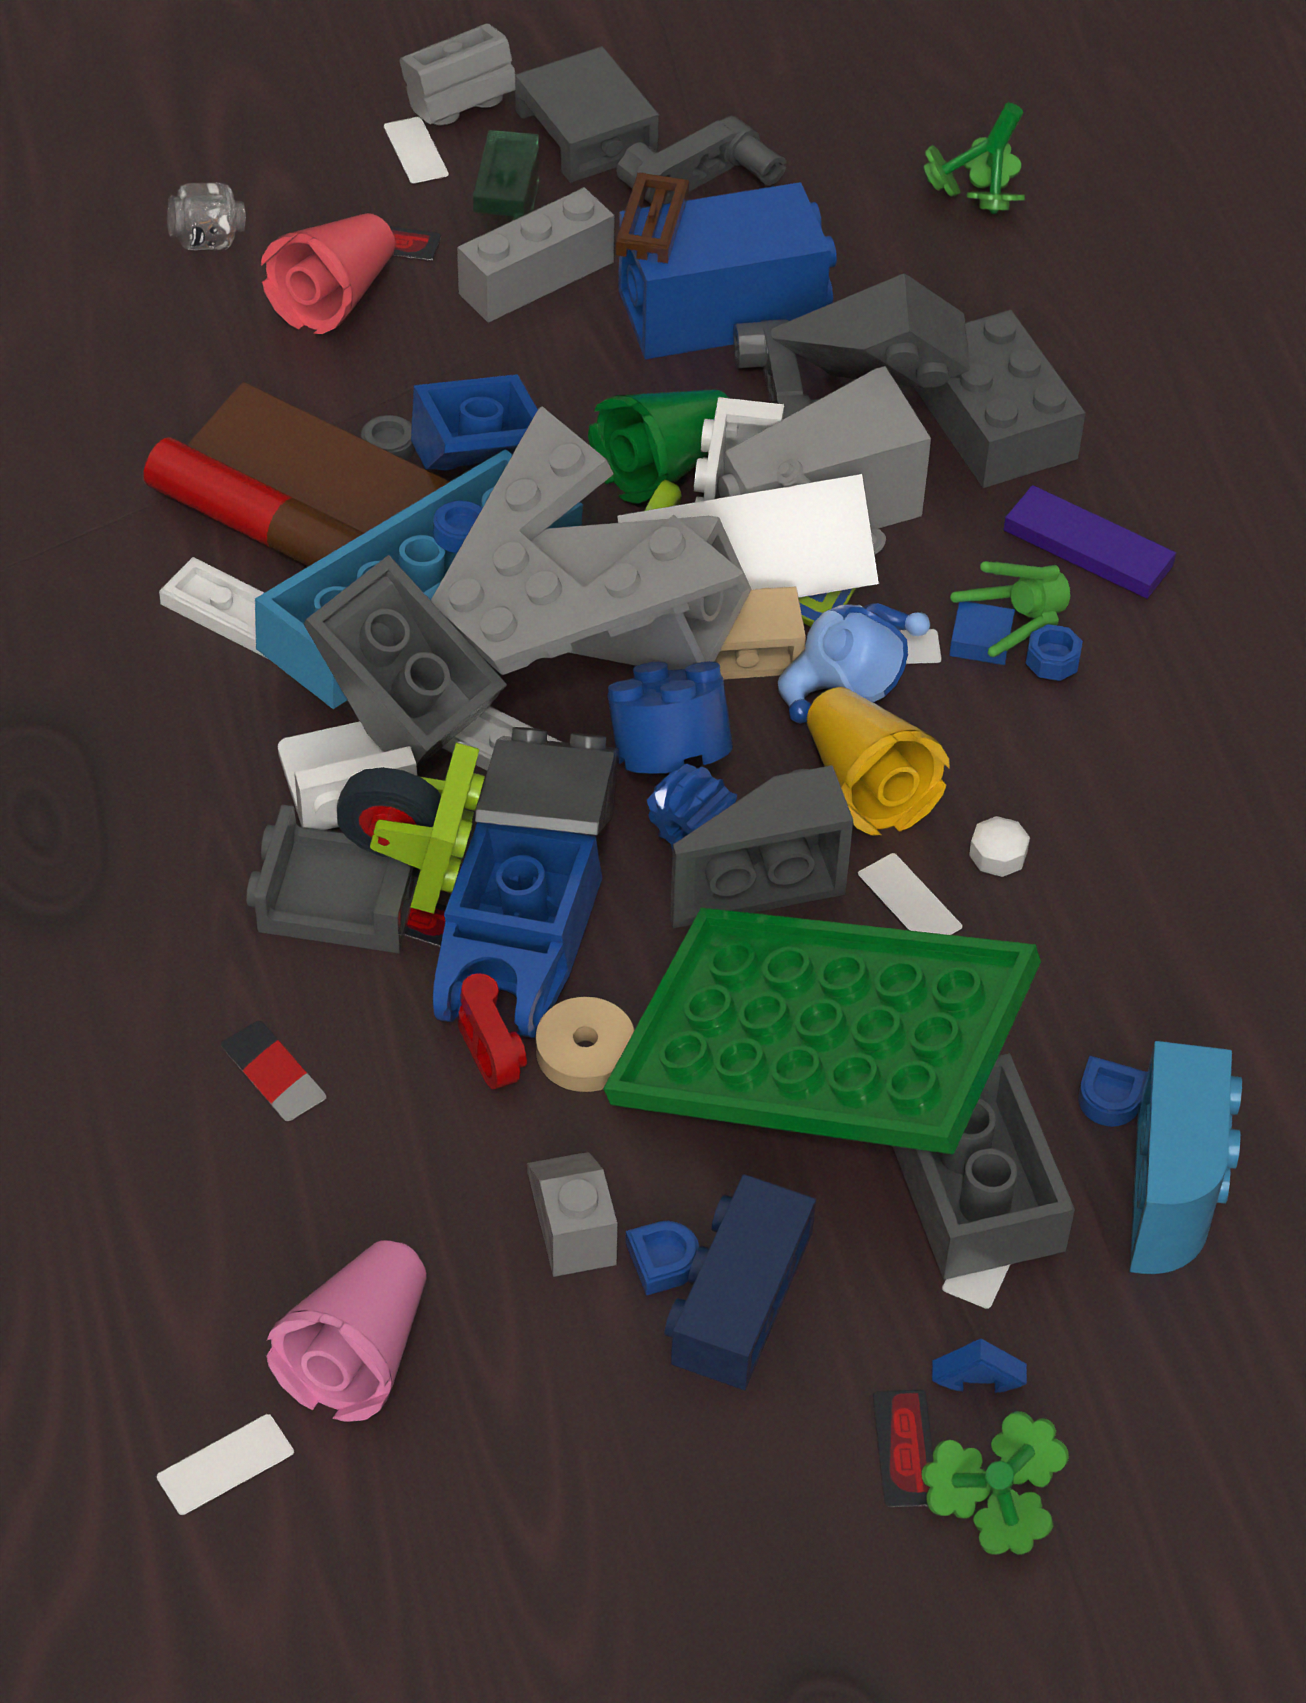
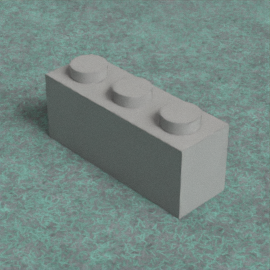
(535, 254)

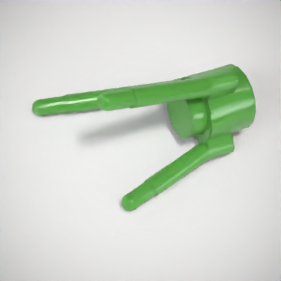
(1037, 594)

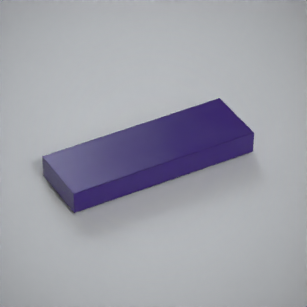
(1089, 541)

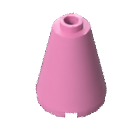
(350, 1333)

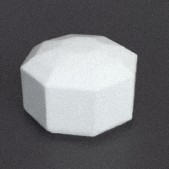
(999, 846)

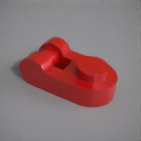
(493, 1048)

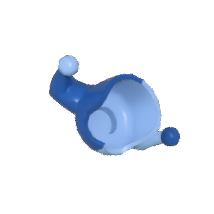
(851, 650)

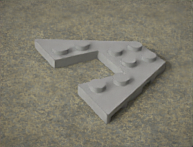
(525, 606)

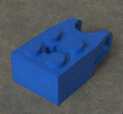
(517, 917)

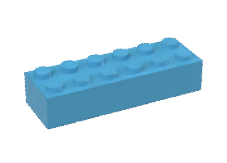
(403, 537)

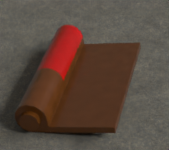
(286, 476)

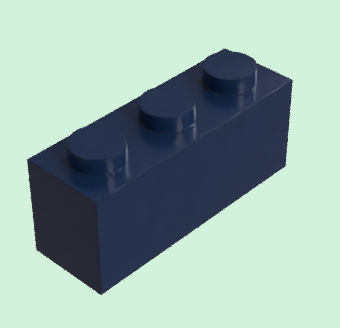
(740, 1281)

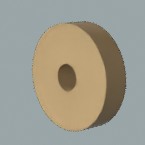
(578, 1021)

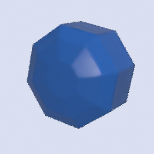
(1054, 652)

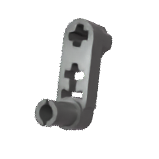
(704, 157)
(757, 349)

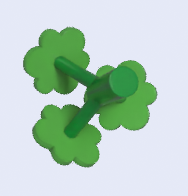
(988, 164)
(1010, 1519)

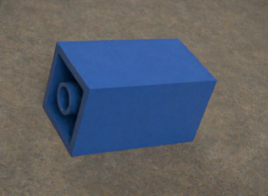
(729, 265)

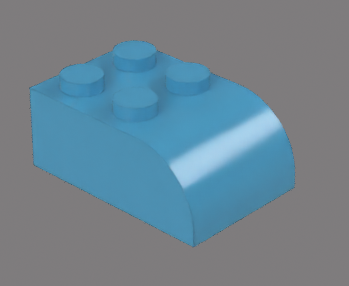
(1182, 1153)

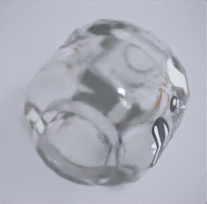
(205, 216)

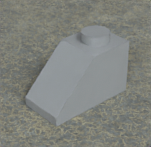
(574, 1213)

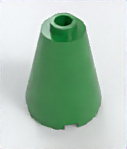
(651, 437)

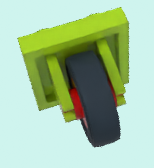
(415, 819)

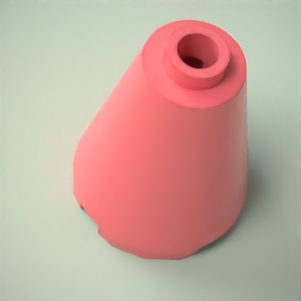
(325, 270)

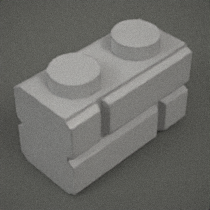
(459, 74)

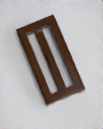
(646, 242)

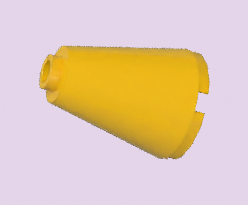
(881, 761)

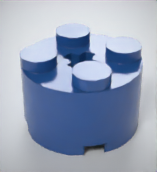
(670, 716)

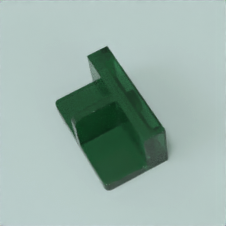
(508, 174)

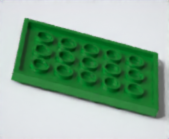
(825, 1028)

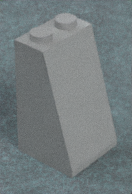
(847, 433)
(670, 638)

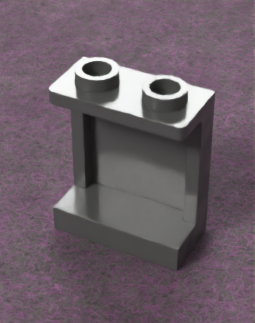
(587, 111)
(329, 888)

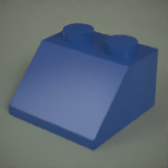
(469, 420)

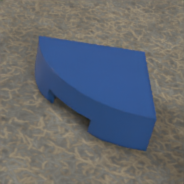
(979, 1364)

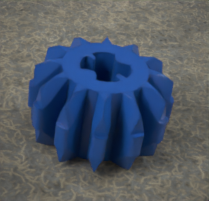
(687, 801)

